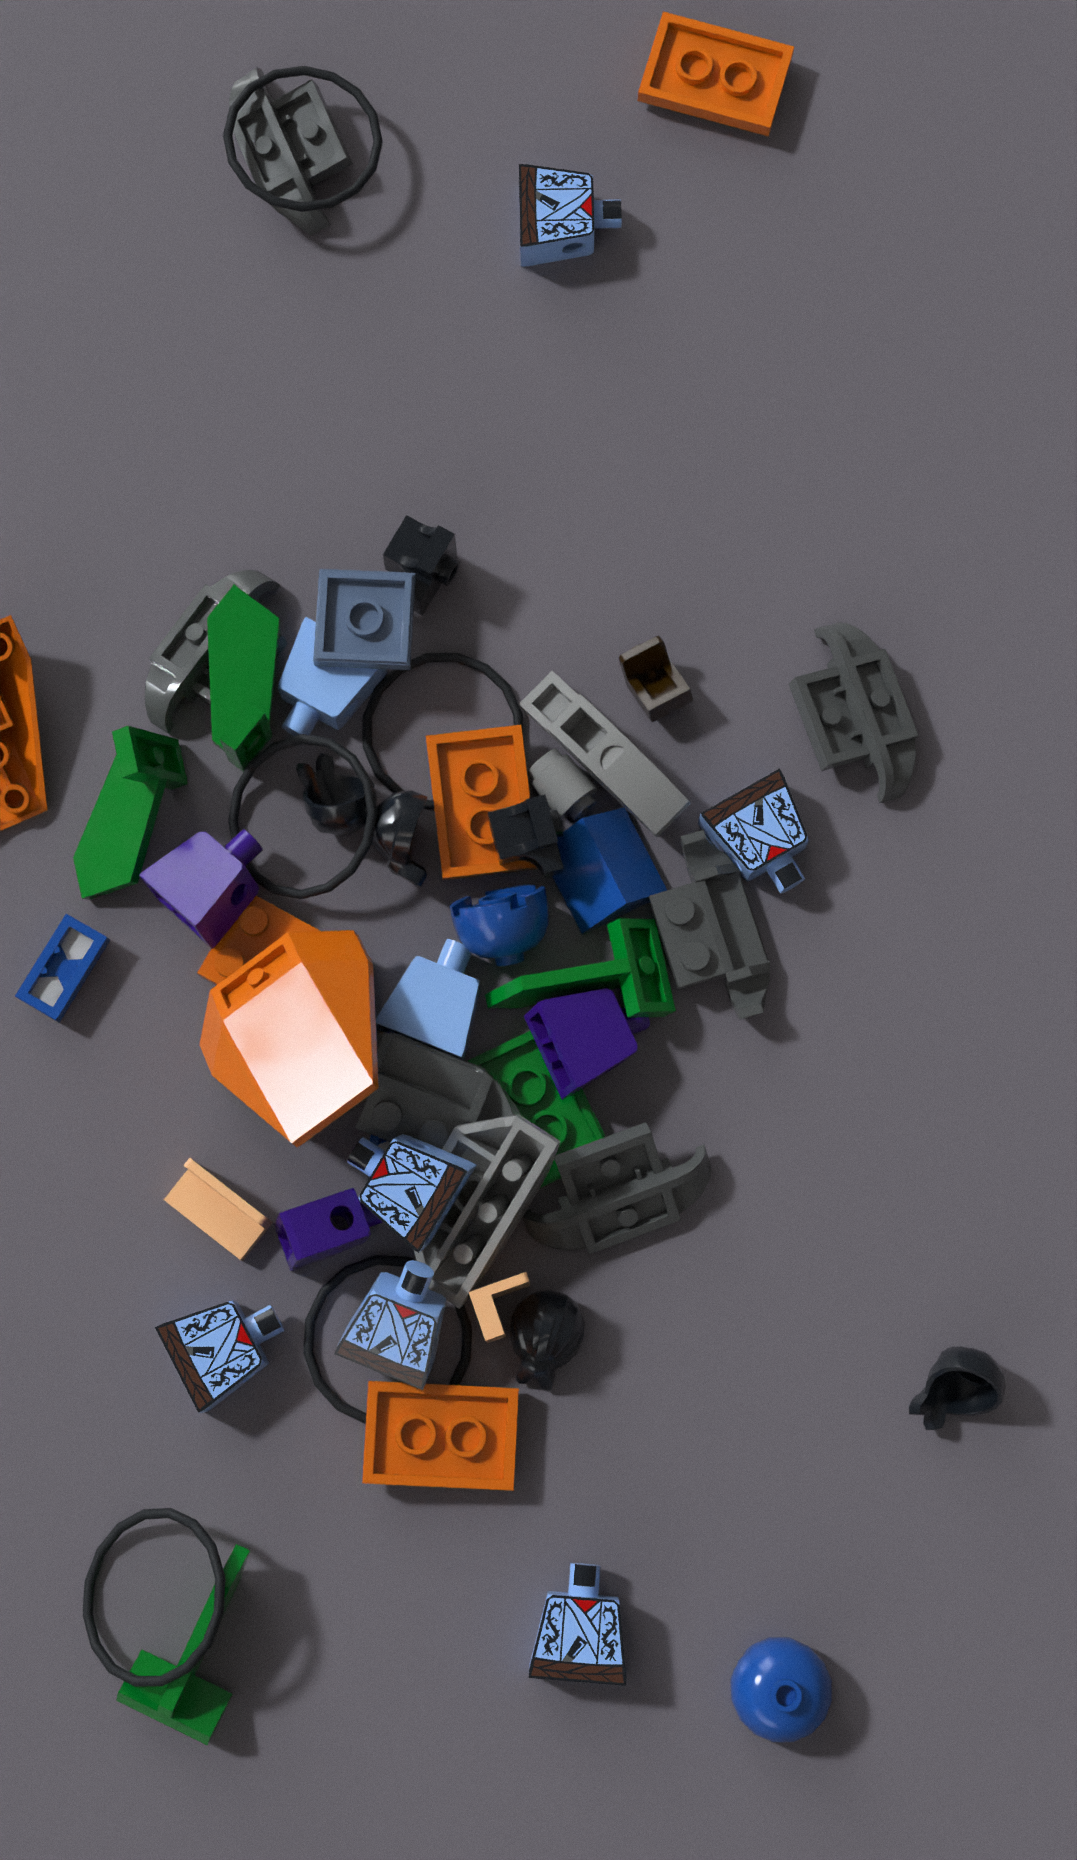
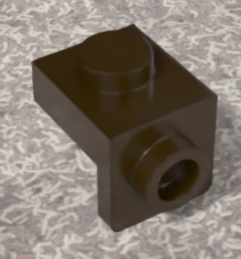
(654, 679)

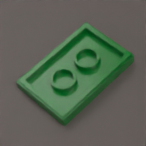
(530, 1086)

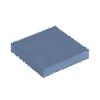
(364, 619)

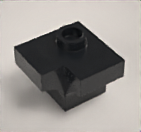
(427, 553)
(528, 834)

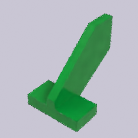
(241, 674)
(126, 810)
(636, 970)
(188, 1702)

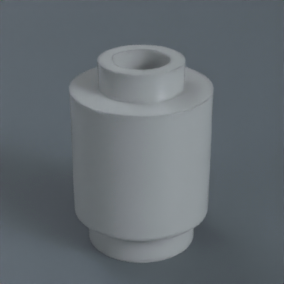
(563, 784)

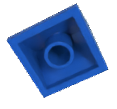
(605, 869)

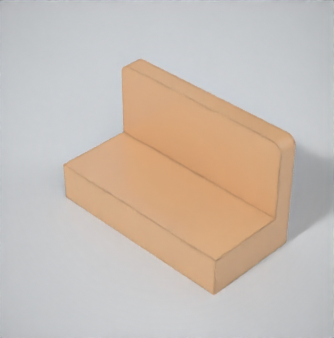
(218, 1210)
(486, 1309)

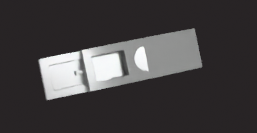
(605, 753)

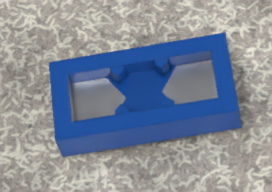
(62, 968)

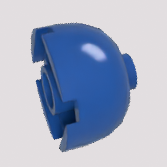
(502, 922)
(781, 1689)

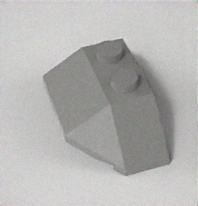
(509, 1171)

